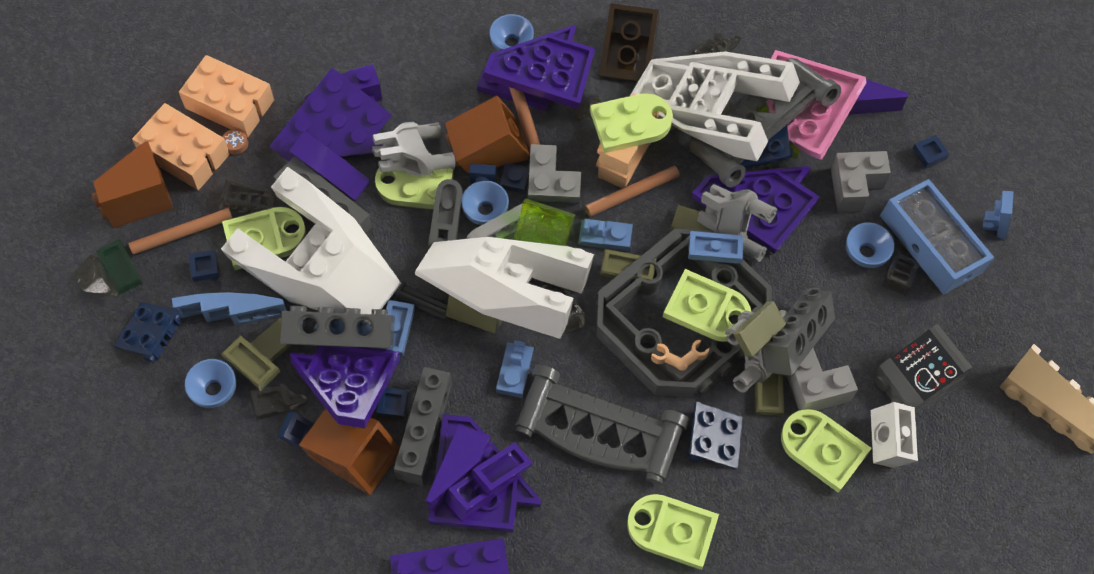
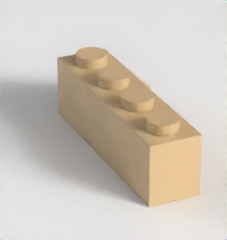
(1052, 398)

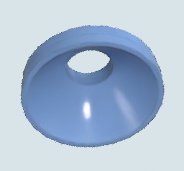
(510, 27)
(484, 193)
(874, 237)
(208, 372)

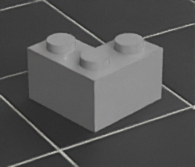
(855, 174)
(546, 182)
(820, 389)

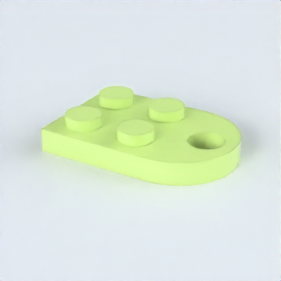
(630, 121)
(411, 189)
(269, 230)
(704, 305)
(824, 448)
(675, 529)

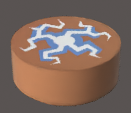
(236, 141)

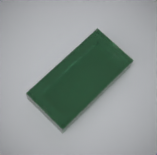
(119, 266)

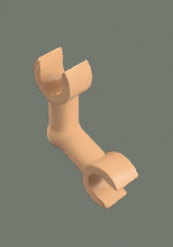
(680, 363)

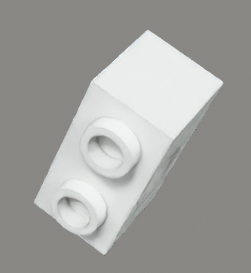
(894, 435)

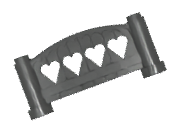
(811, 88)
(659, 436)

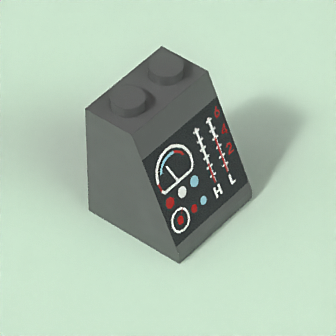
(923, 370)

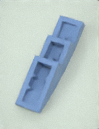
(239, 306)

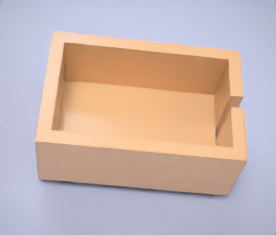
(226, 95)
(182, 146)
(619, 165)

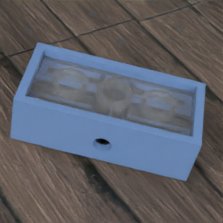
(936, 236)

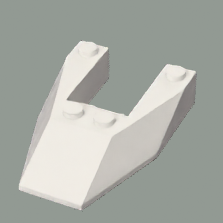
(701, 87)
(332, 263)
(495, 278)

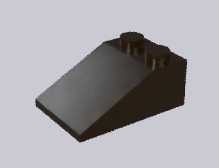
(628, 41)

